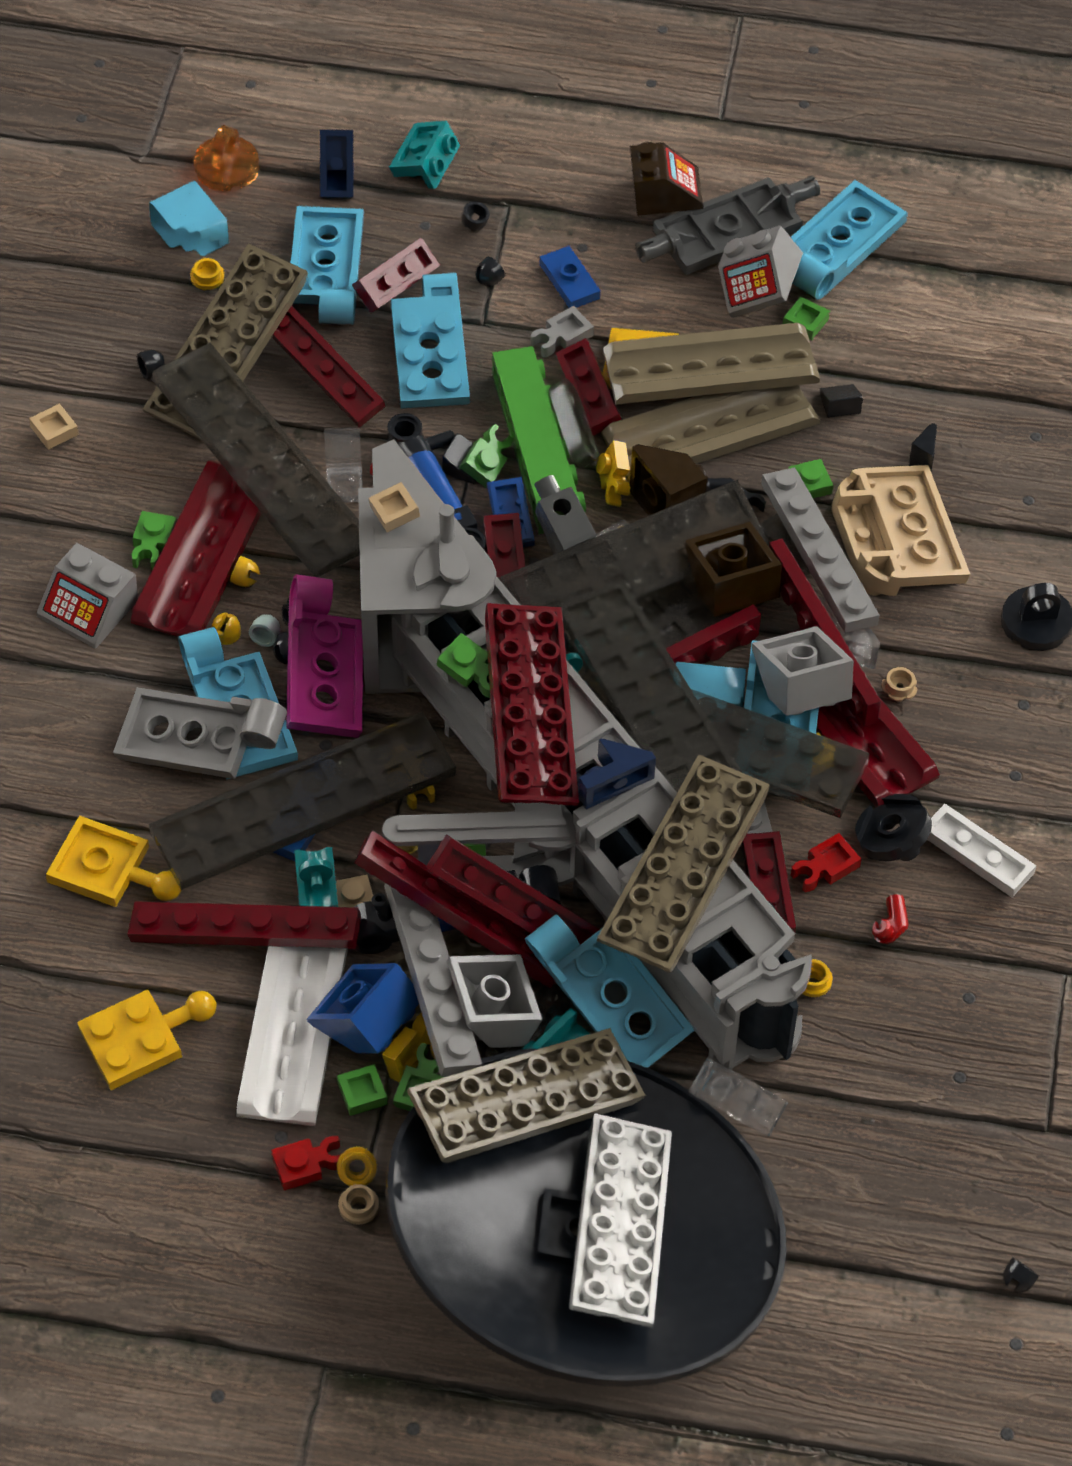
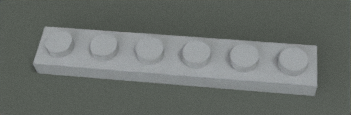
(820, 550)
(438, 1000)

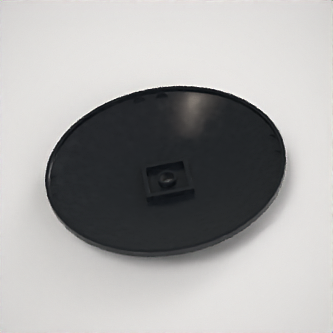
(499, 1251)

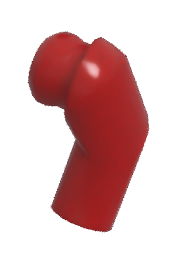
(895, 924)

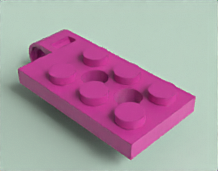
(316, 637)

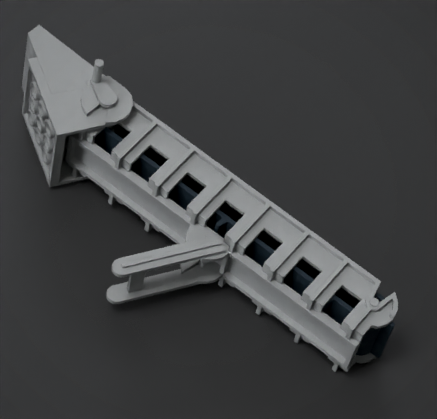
(416, 598)

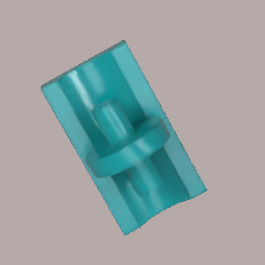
(316, 878)

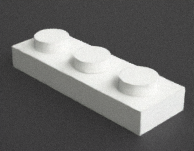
(980, 851)

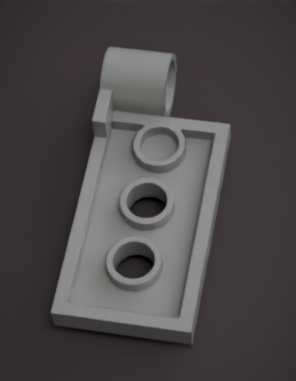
(224, 735)

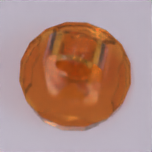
(226, 161)

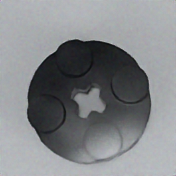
(900, 843)

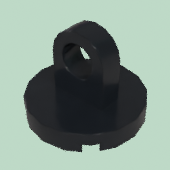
(1037, 617)

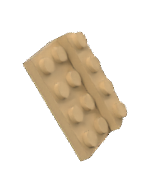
(897, 529)

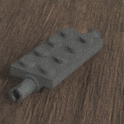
(699, 236)

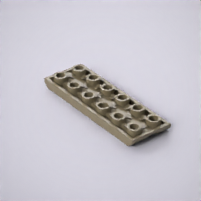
(239, 319)
(710, 363)
(716, 423)
(684, 863)
(525, 1095)

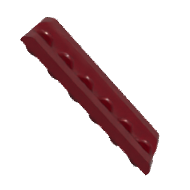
(198, 556)
(530, 705)
(895, 758)

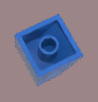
(366, 1007)

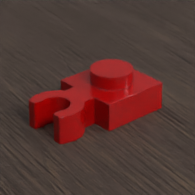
(830, 860)
(302, 1164)

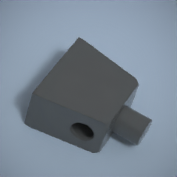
(561, 530)

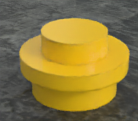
(207, 274)

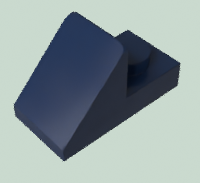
(336, 163)
(622, 770)

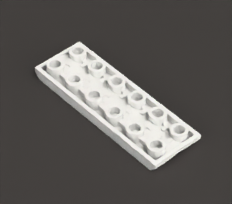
(284, 1051)
(621, 1220)

